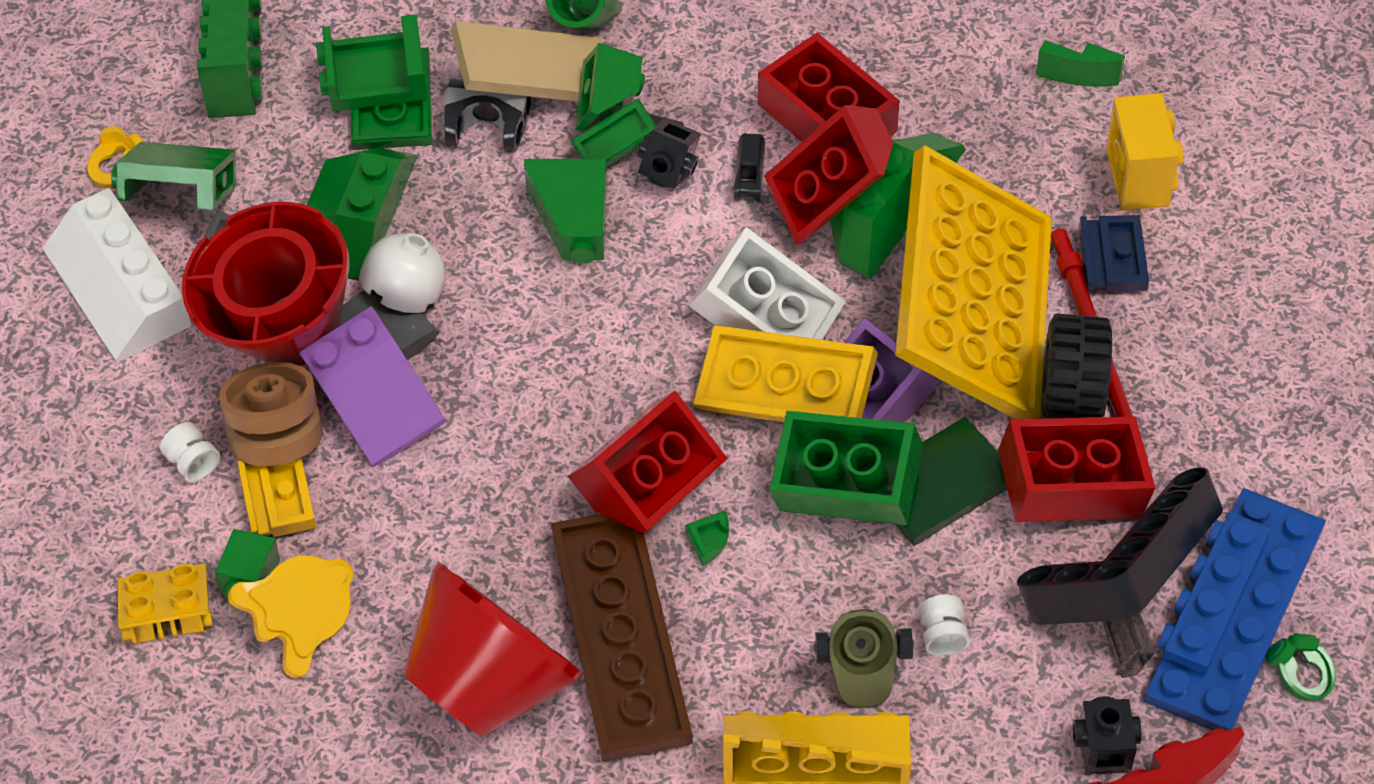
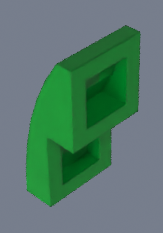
(1090, 68)

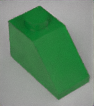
(607, 83)

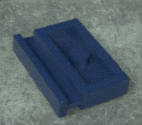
(1114, 253)

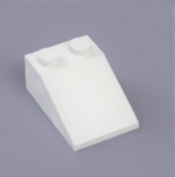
(765, 292)

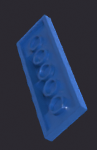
(1232, 610)

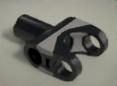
(470, 107)

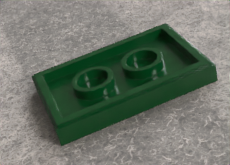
(953, 478)

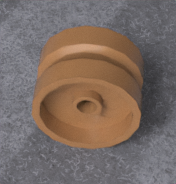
(271, 413)

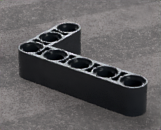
(1137, 564)

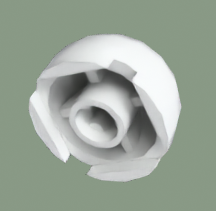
(404, 272)

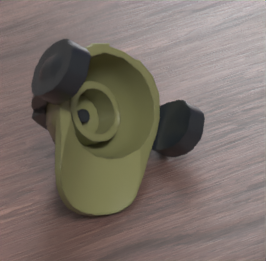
(863, 655)

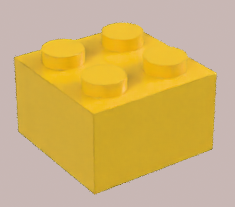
(1143, 151)

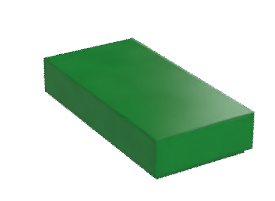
(616, 134)

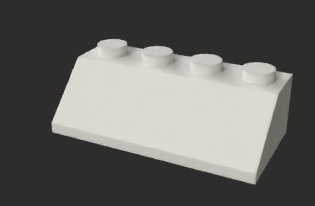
(115, 276)

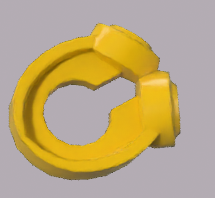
(112, 141)

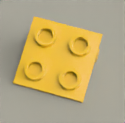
(163, 597)

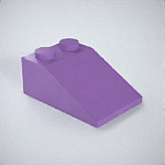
(896, 385)
(373, 386)

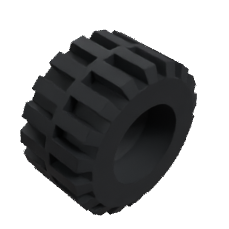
(1076, 367)

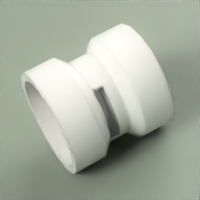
(193, 455)
(943, 623)

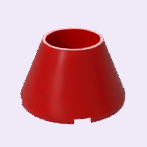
(256, 261)
(479, 657)

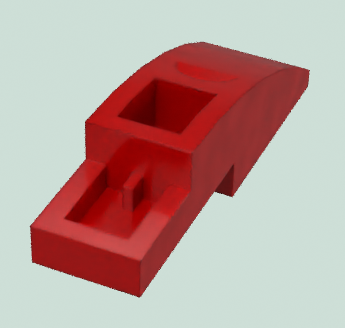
(1189, 762)

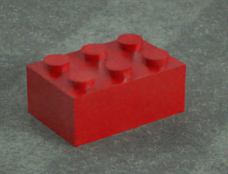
(815, 83)
(1075, 469)

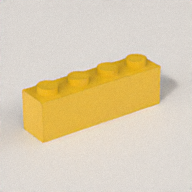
(816, 748)

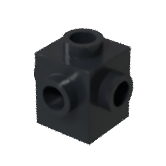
(669, 154)
(1107, 734)

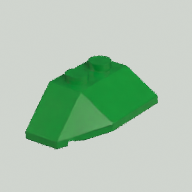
(361, 197)
(879, 216)

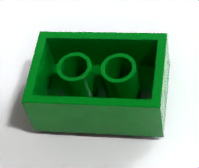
(846, 467)

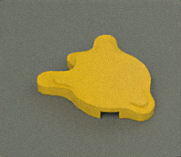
(298, 603)

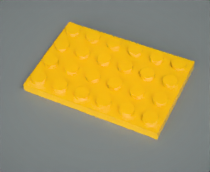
(974, 286)

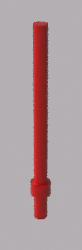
(1071, 269)

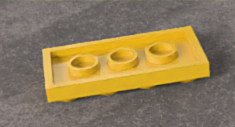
(777, 373)

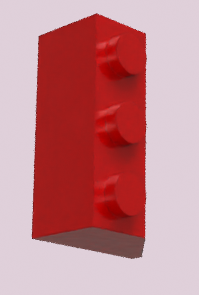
(830, 169)
(649, 465)

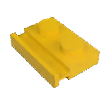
(277, 498)

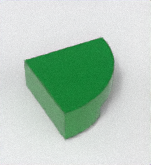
(708, 536)

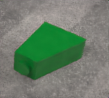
(571, 204)

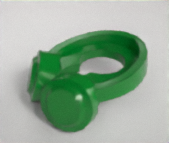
(1281, 656)

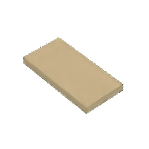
(521, 60)

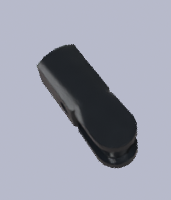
(749, 166)

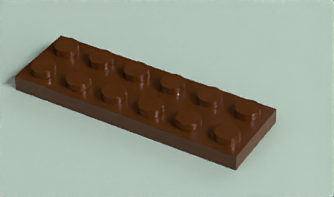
(621, 637)

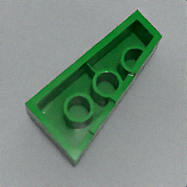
(230, 57)

